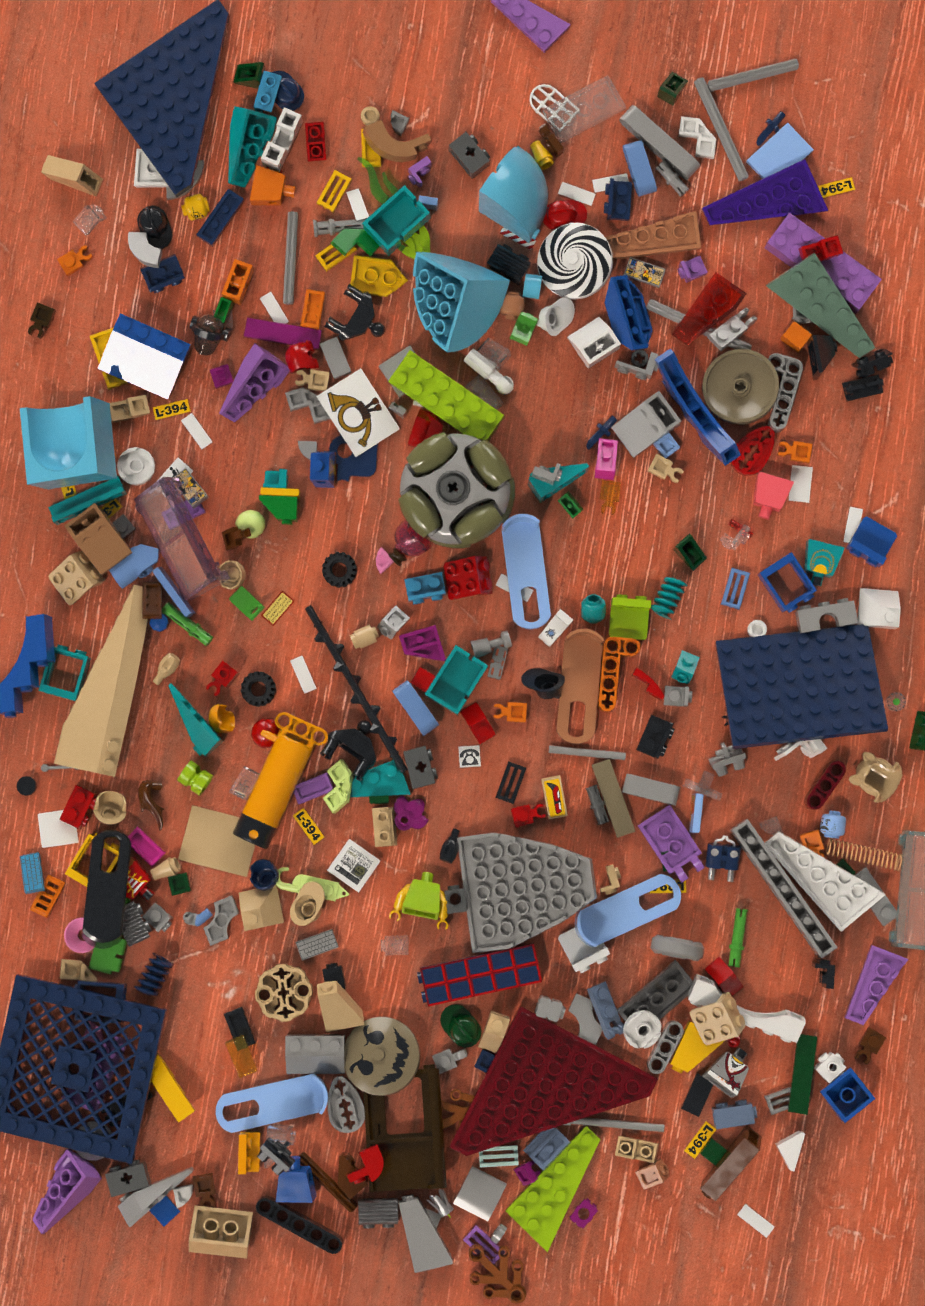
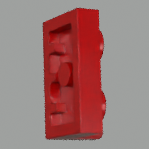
(78, 807)

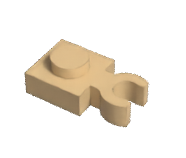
(316, 380)
(662, 467)

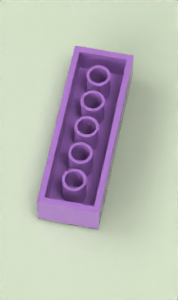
(848, 275)

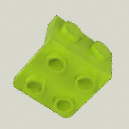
(629, 617)

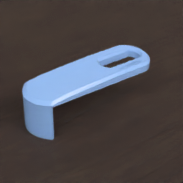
(525, 567)
(623, 912)
(276, 1102)

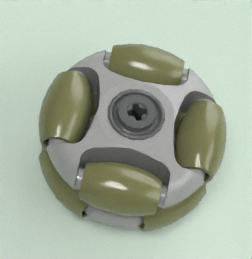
(420, 482)

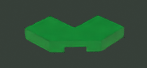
(350, 237)

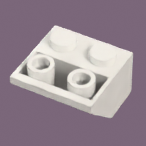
(594, 342)

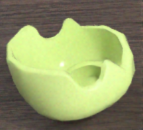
(252, 520)

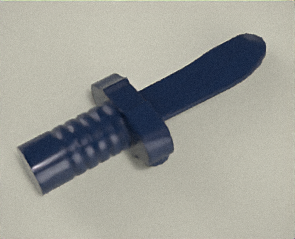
(772, 126)
(603, 429)

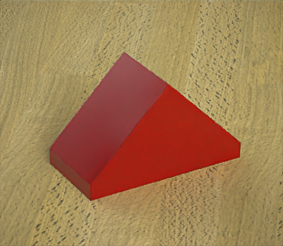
(724, 976)

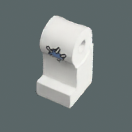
(555, 627)

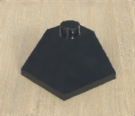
(821, 351)

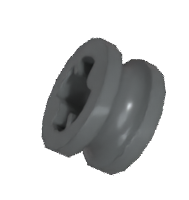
(643, 354)

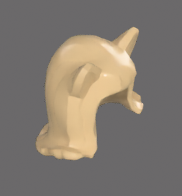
(877, 777)

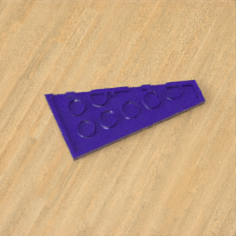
(772, 197)

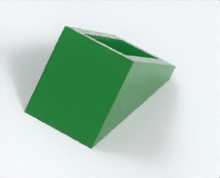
(223, 309)

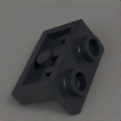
(654, 737)
(826, 976)

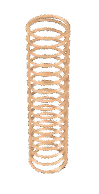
(866, 849)

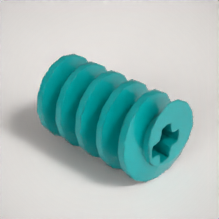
(668, 596)

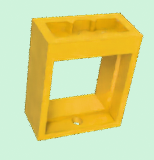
(80, 877)

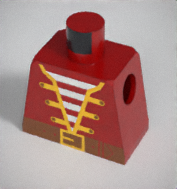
(138, 881)

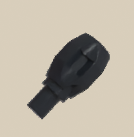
(450, 847)

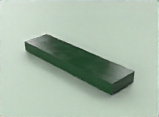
(802, 1074)

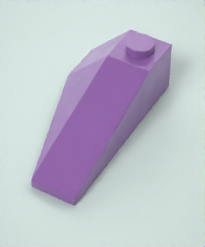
(255, 377)

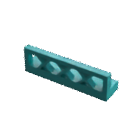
(77, 504)

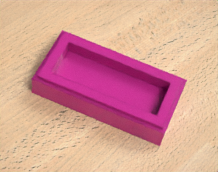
(145, 847)

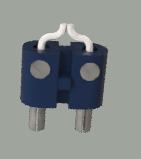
(724, 857)

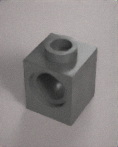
(461, 907)

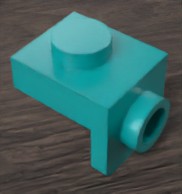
(685, 667)

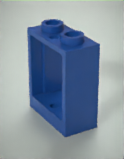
(788, 559)

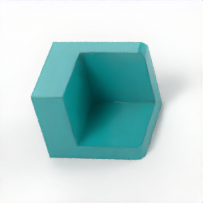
(276, 479)

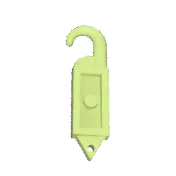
(331, 888)

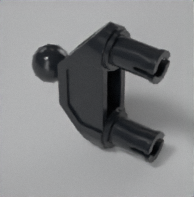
(360, 320)
(354, 743)

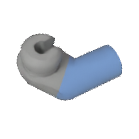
(197, 919)

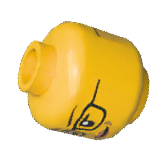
(195, 207)

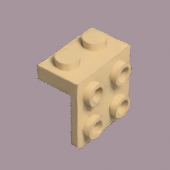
(75, 577)
(718, 1020)

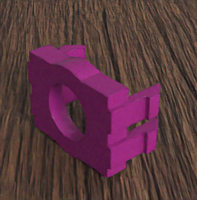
(586, 1203)

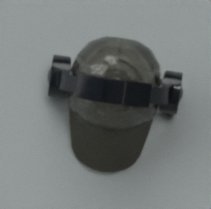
(208, 333)

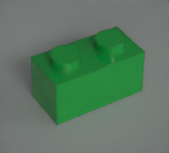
(570, 504)

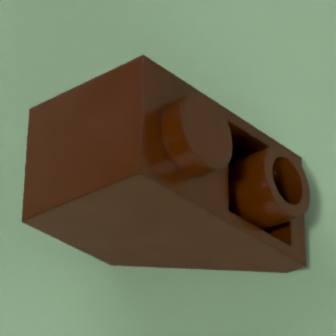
(346, 1166)

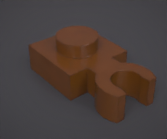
(553, 144)
(871, 1042)
(205, 1187)

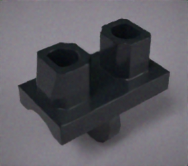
(278, 1153)

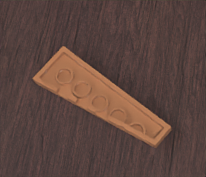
(663, 237)

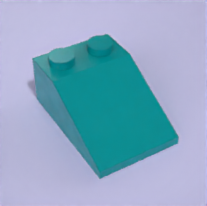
(569, 474)

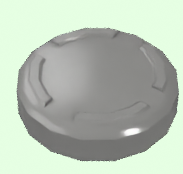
(677, 947)

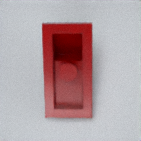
(478, 723)

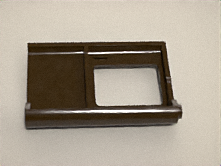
(409, 1158)

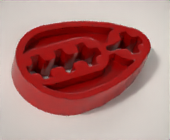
(764, 448)

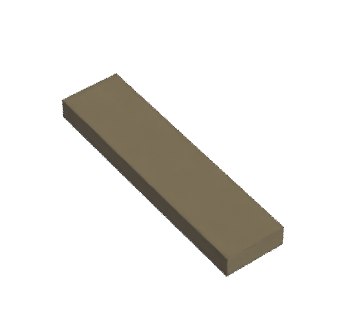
(613, 798)

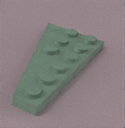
(817, 298)

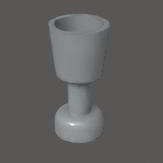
(483, 646)

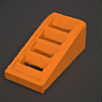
(46, 913)

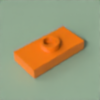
(312, 309)

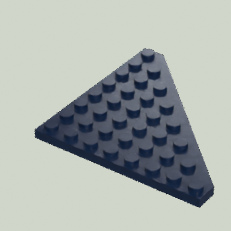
(167, 94)

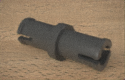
(597, 804)

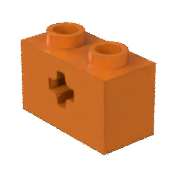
(238, 281)

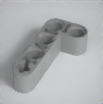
(784, 395)

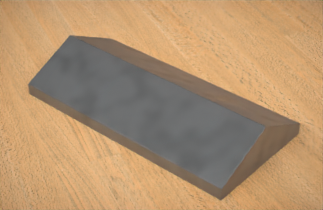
(659, 994)

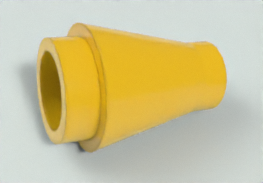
(541, 155)

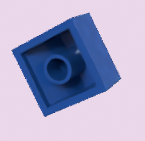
(847, 1095)

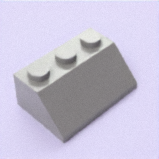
(315, 1053)

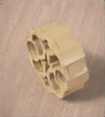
(302, 1002)

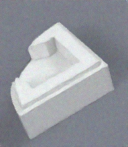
(182, 1194)

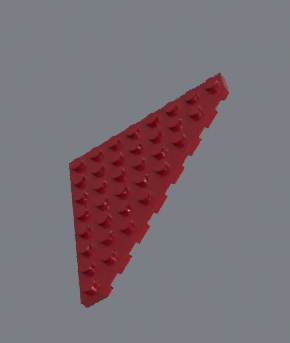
(542, 1082)

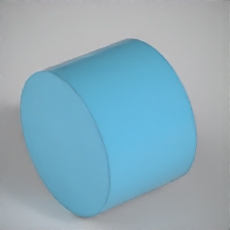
(532, 286)

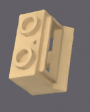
(384, 826)

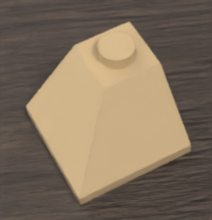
(260, 908)

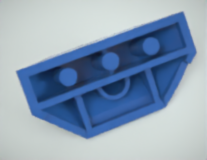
(628, 313)

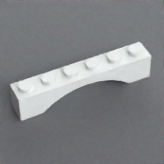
(782, 1023)

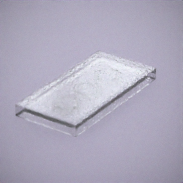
(584, 109)

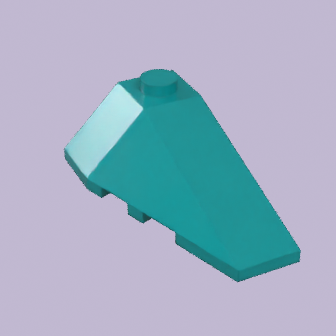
(247, 140)
(200, 732)

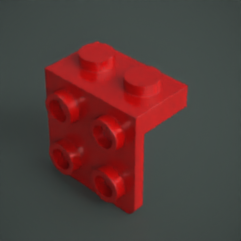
(468, 577)

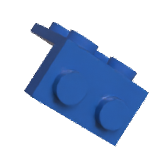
(871, 542)

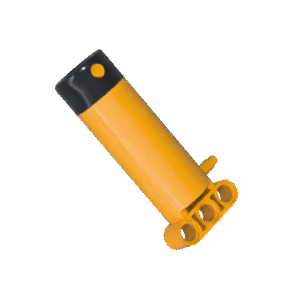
(276, 781)

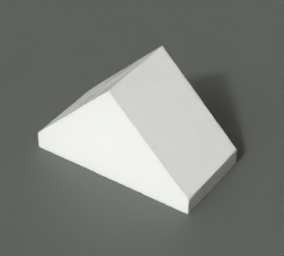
(790, 1149)

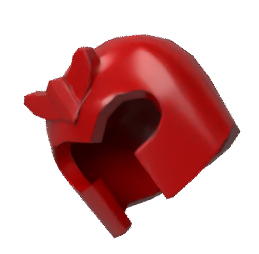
(300, 356)

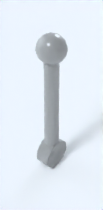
(45, 768)

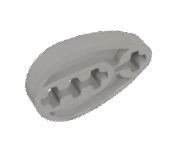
(335, 1111)

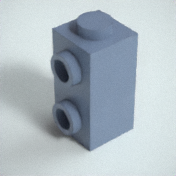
(734, 1115)

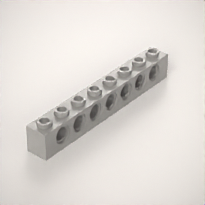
(783, 888)

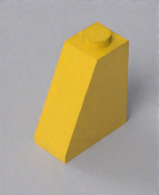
(690, 1050)

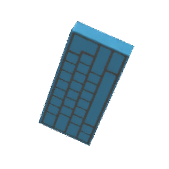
(32, 873)

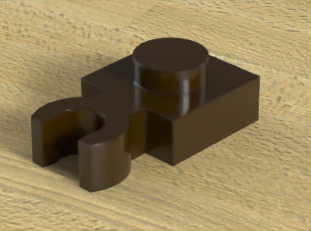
(42, 317)

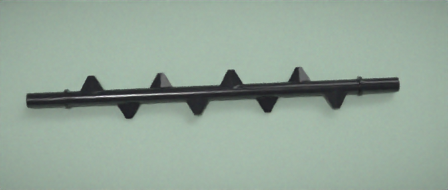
(358, 697)

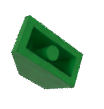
(282, 508)

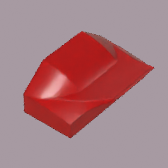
(425, 426)

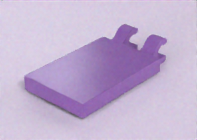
(667, 833)

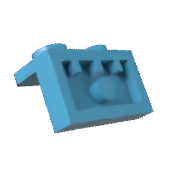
(267, 92)
(425, 587)

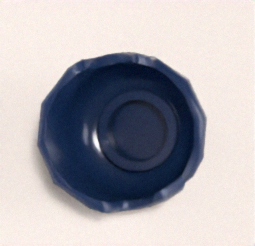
(264, 874)

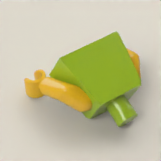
(422, 900)

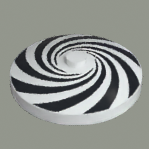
(575, 261)

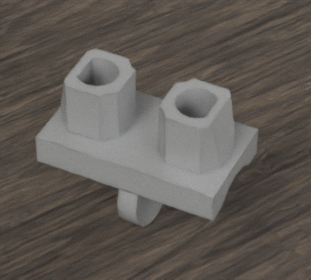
(726, 756)

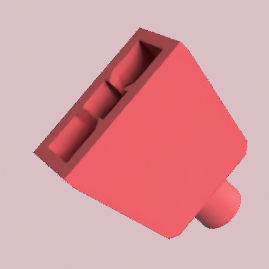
(770, 493)

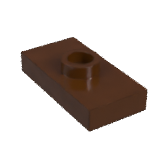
(152, 600)

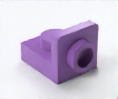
(420, 168)
(692, 269)

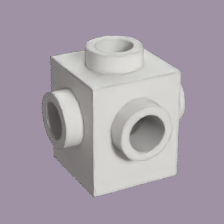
(825, 1061)

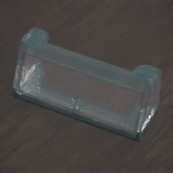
(910, 914)

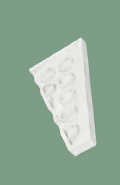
(832, 888)

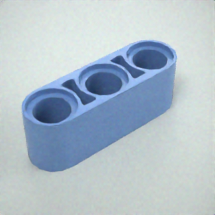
(639, 168)
(415, 707)

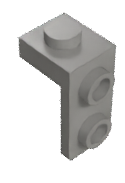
(639, 372)

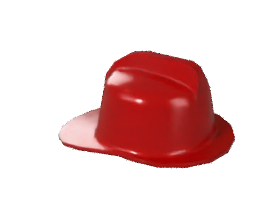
(564, 212)

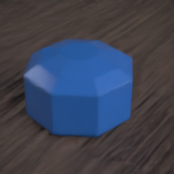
(159, 624)

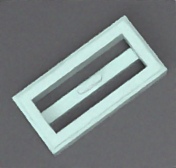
(496, 1156)

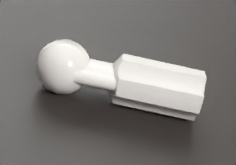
(488, 371)

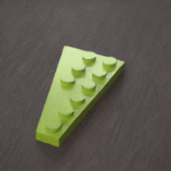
(546, 1200)

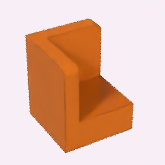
(796, 337)

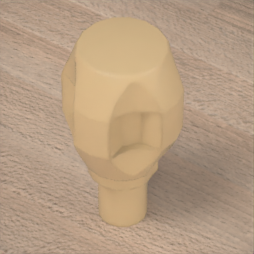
(166, 667)

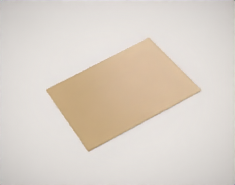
(212, 844)

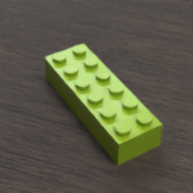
(445, 398)

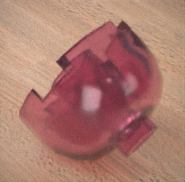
(409, 541)

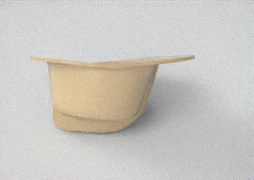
(308, 904)

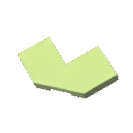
(340, 795)

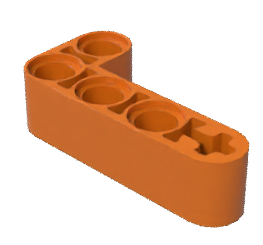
(613, 674)

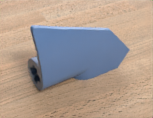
(135, 565)

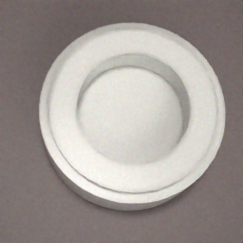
(756, 628)

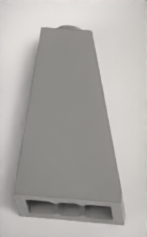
(423, 1239)

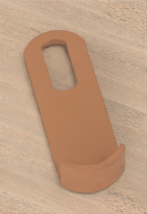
(582, 674)

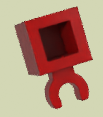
(224, 676)

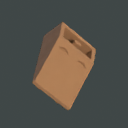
(98, 538)

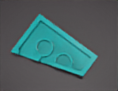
(381, 781)

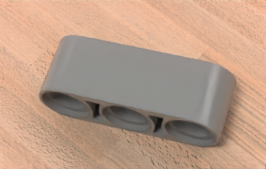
(651, 789)
(664, 1057)

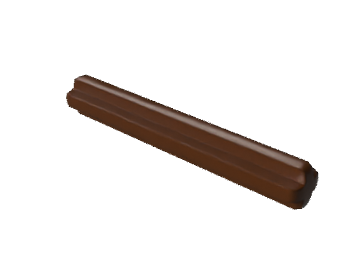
(328, 1183)

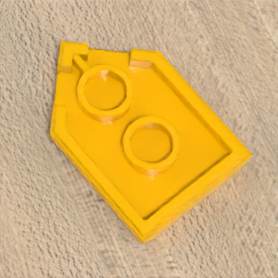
(376, 276)

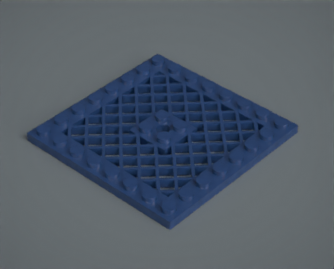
(141, 1074)

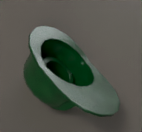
(460, 1026)

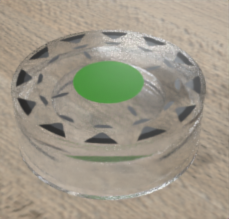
(895, 701)

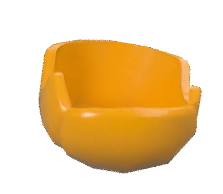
(220, 719)

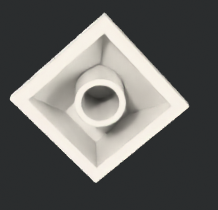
(879, 608)

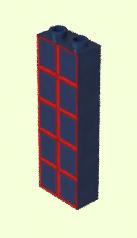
(479, 974)

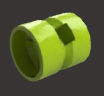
(195, 778)

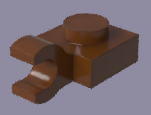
(233, 536)

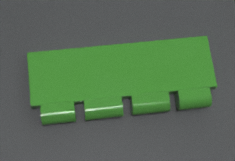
(105, 959)

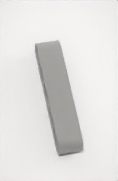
(659, 142)

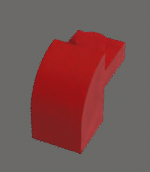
(372, 1163)

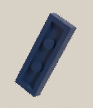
(220, 217)

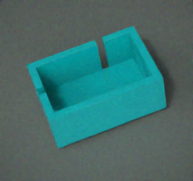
(396, 220)
(456, 680)

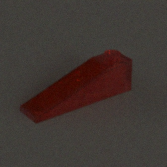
(712, 305)

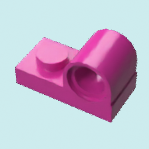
(606, 459)

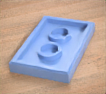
(779, 152)

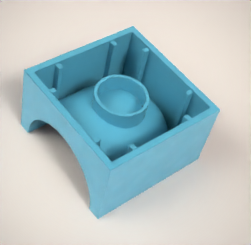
(68, 444)

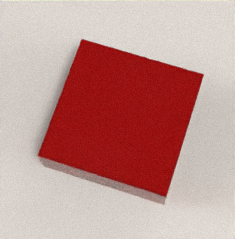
(422, 679)

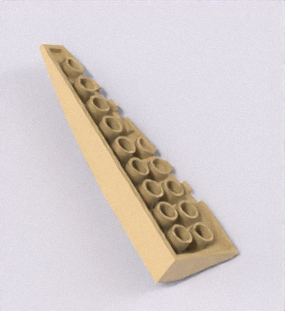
(98, 719)

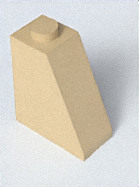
(72, 174)
(338, 1007)
(494, 1031)

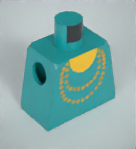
(821, 560)

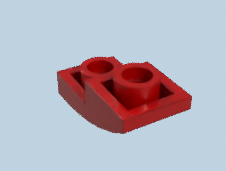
(315, 141)

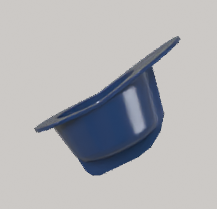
(290, 92)

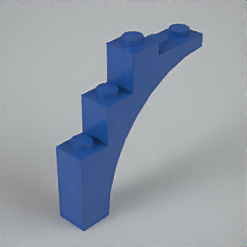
(694, 410)
(35, 653)

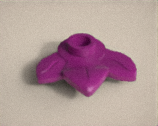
(411, 811)

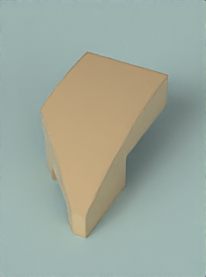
(75, 970)

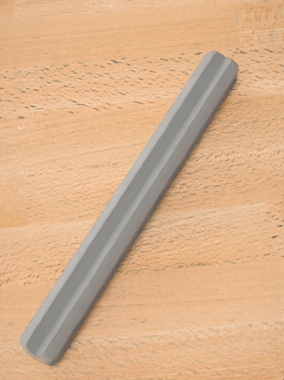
(752, 75)
(290, 258)

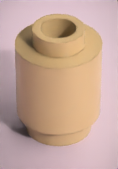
(364, 636)

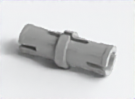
(672, 178)

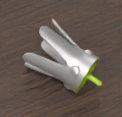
(443, 1205)

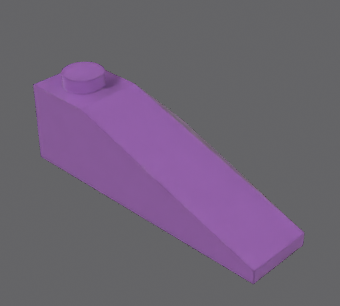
(70, 1185)

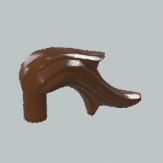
(147, 802)

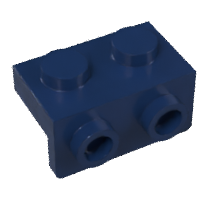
(167, 273)

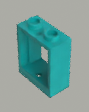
(44, 685)

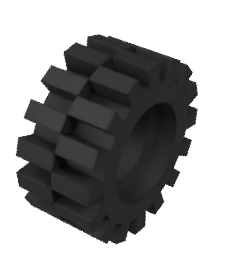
(339, 558)
(258, 677)

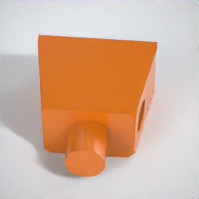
(269, 187)

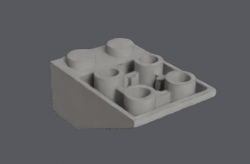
(646, 424)

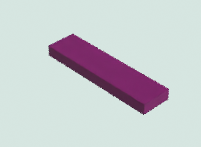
(281, 332)

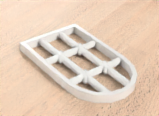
(542, 103)

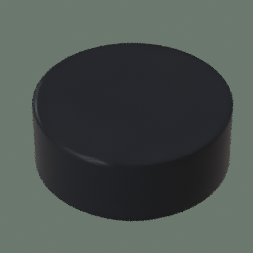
(26, 786)

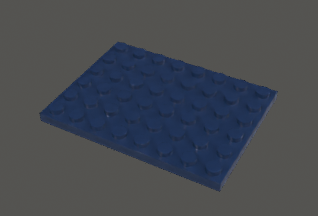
(801, 686)

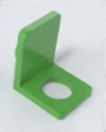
(246, 603)

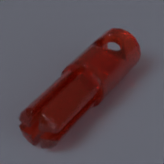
(737, 526)

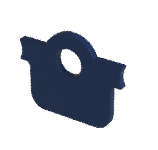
(361, 466)

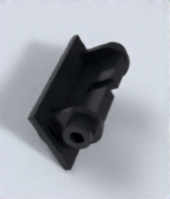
(865, 364)
(863, 387)

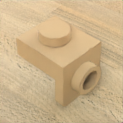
(613, 876)

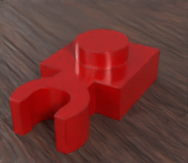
(524, 815)

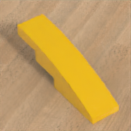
(170, 1090)

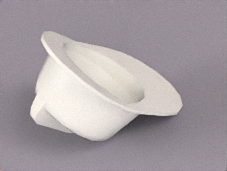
(556, 316)

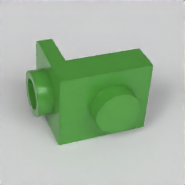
(523, 328)

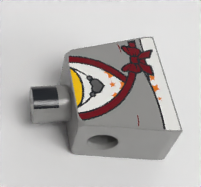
(728, 1072)

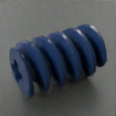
(154, 975)

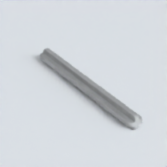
(721, 129)
(677, 316)

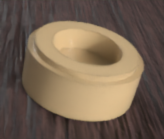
(370, 115)

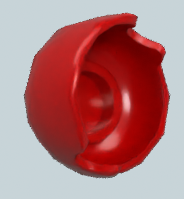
(266, 724)

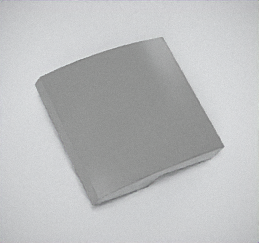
(480, 1193)

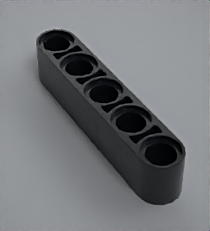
(304, 1233)

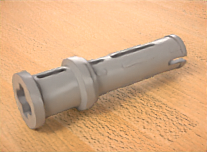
(330, 226)

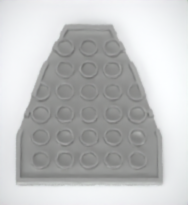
(520, 888)

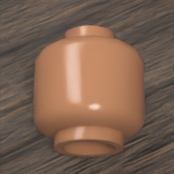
(512, 305)

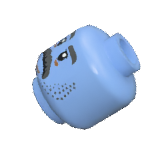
(833, 824)

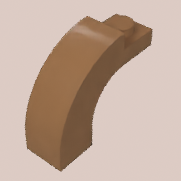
(392, 149)

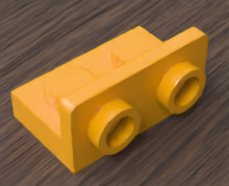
(248, 1150)

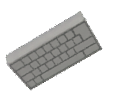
(317, 944)

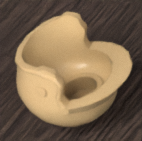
(110, 807)

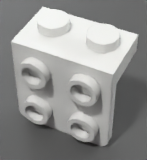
(581, 954)

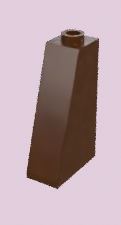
(732, 1163)

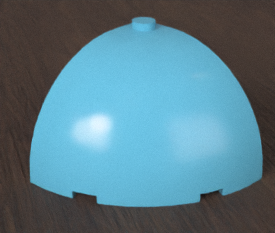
(516, 195)
(456, 299)

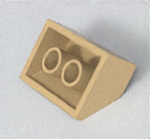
(220, 1232)

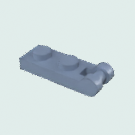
(605, 1010)

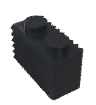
(509, 264)

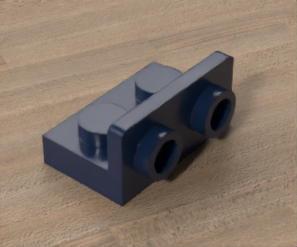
(618, 200)

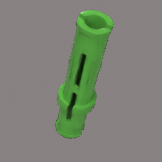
(191, 627)
(737, 938)

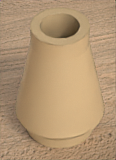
(167, 868)

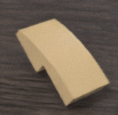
(636, 1149)

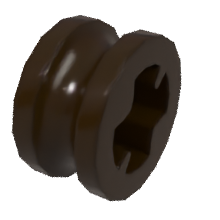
(397, 557)

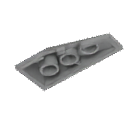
(138, 1203)

